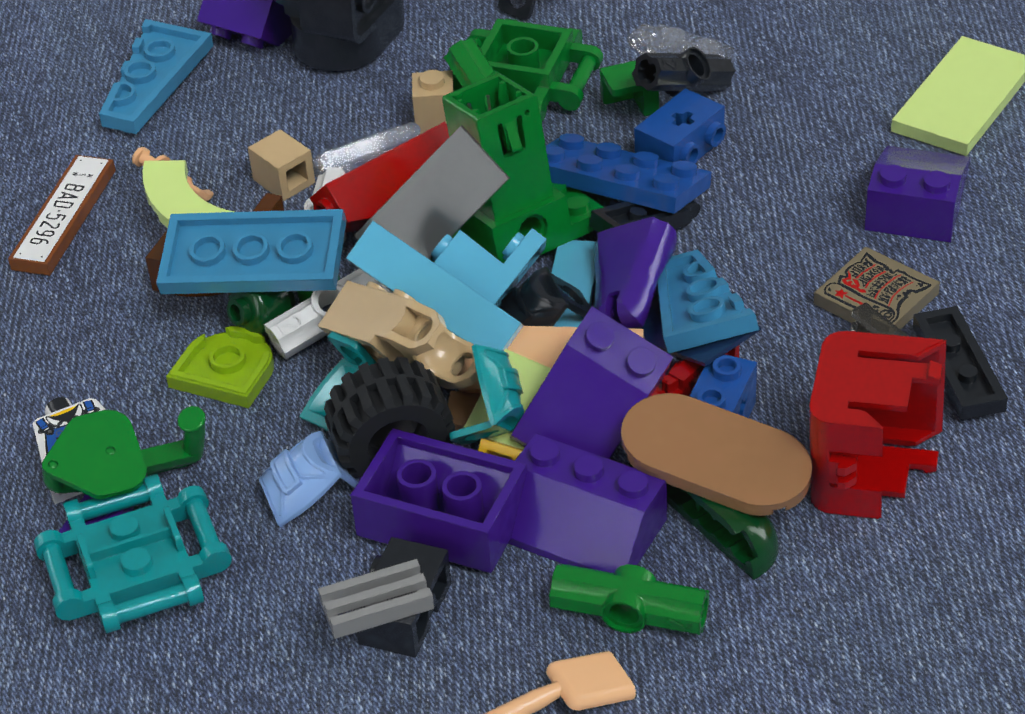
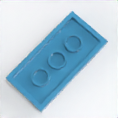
(252, 252)

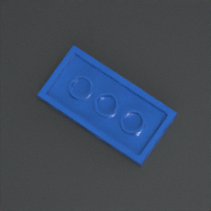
(624, 174)

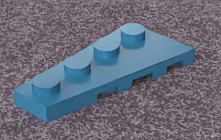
(153, 73)
(699, 304)

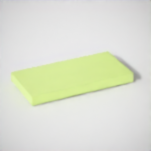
(962, 96)

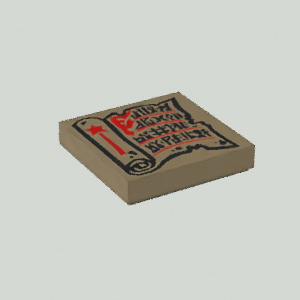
(882, 283)

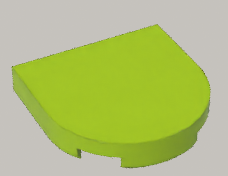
(224, 367)

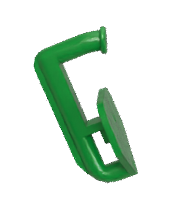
(104, 459)

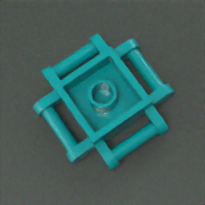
(132, 559)

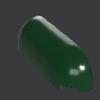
(742, 537)

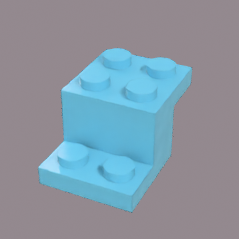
(483, 271)

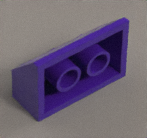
(440, 498)
(586, 507)

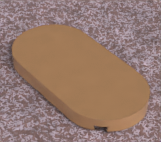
(716, 454)

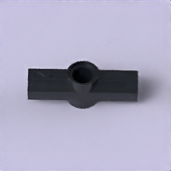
(685, 70)

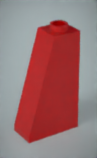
(375, 182)

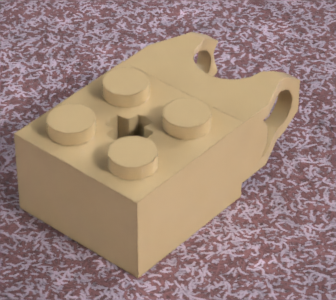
(400, 327)

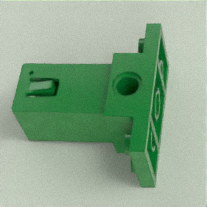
(516, 142)

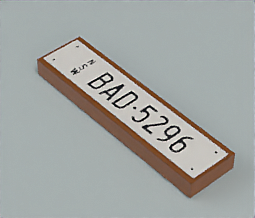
(62, 215)

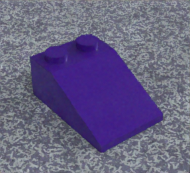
(916, 193)
(594, 386)

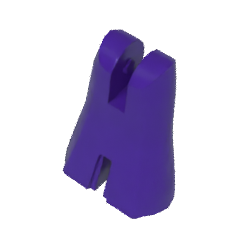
(629, 267)

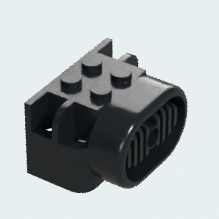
(342, 32)

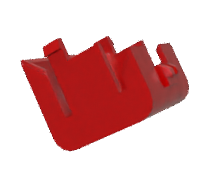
(866, 396)

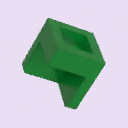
(619, 85)

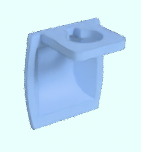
(302, 477)

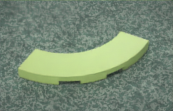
(170, 192)

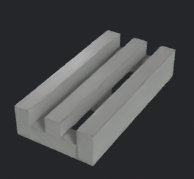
(373, 591)

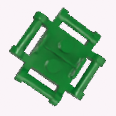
(538, 58)

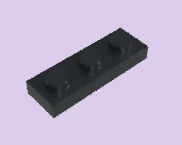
(968, 374)

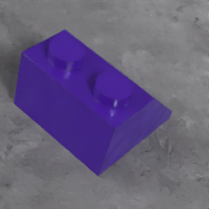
(252, 19)

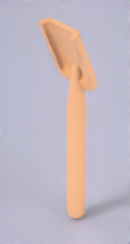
(581, 683)

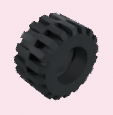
(381, 399)

